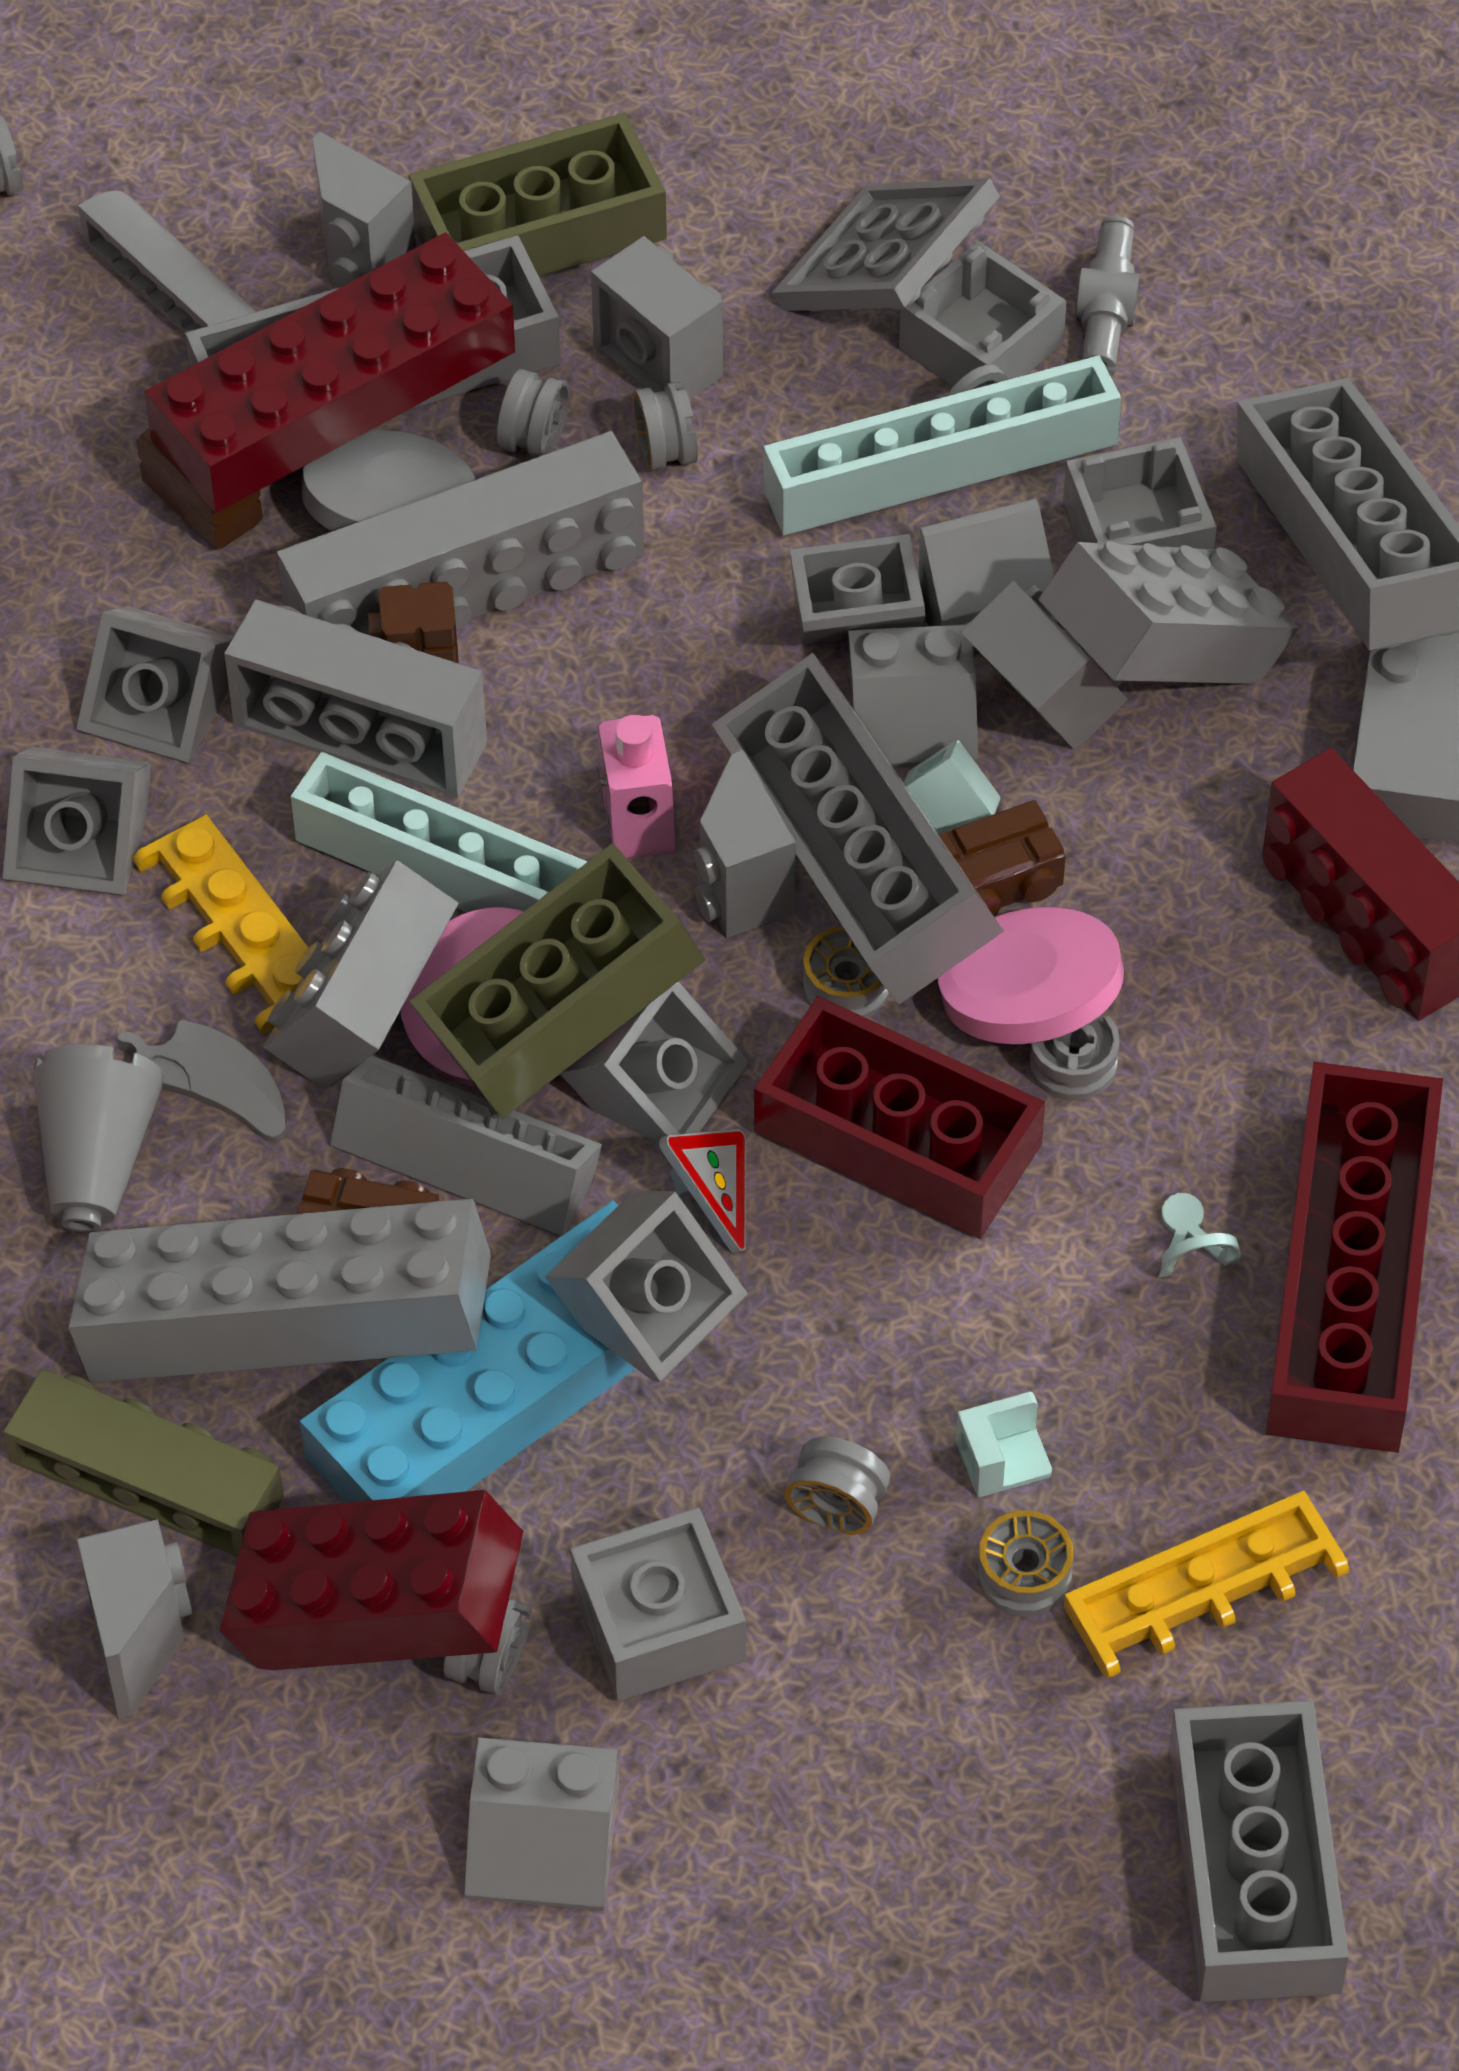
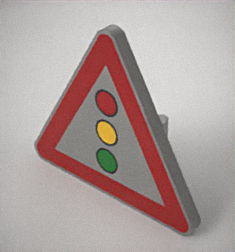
(714, 1173)

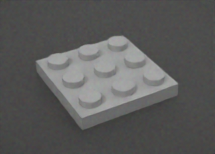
(886, 245)

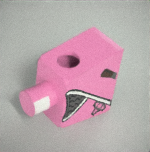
(633, 766)

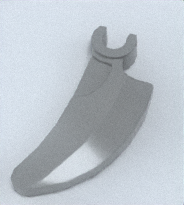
(218, 1073)

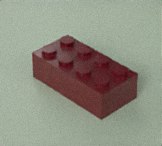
(1366, 881)
(898, 1116)
(372, 1581)

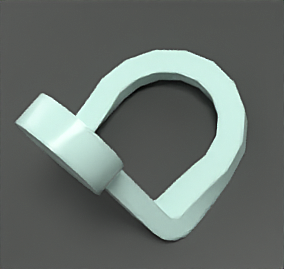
(1183, 1216)

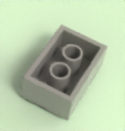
(358, 973)

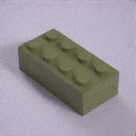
(562, 194)
(557, 980)

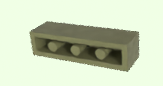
(141, 1460)

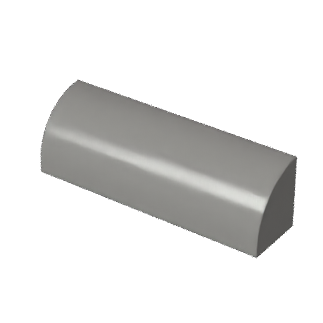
(157, 263)
(464, 1144)

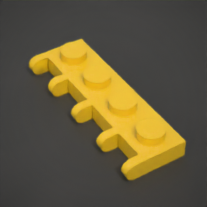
(233, 906)
(1201, 1579)

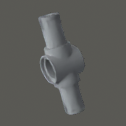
(1108, 292)

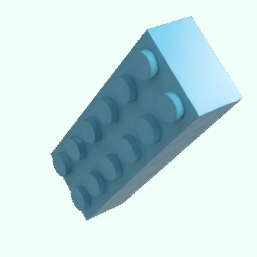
(461, 1415)

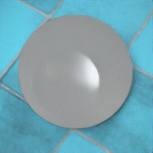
(377, 476)

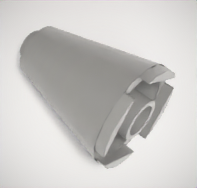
(92, 1128)

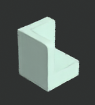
(951, 789)
(1002, 1444)

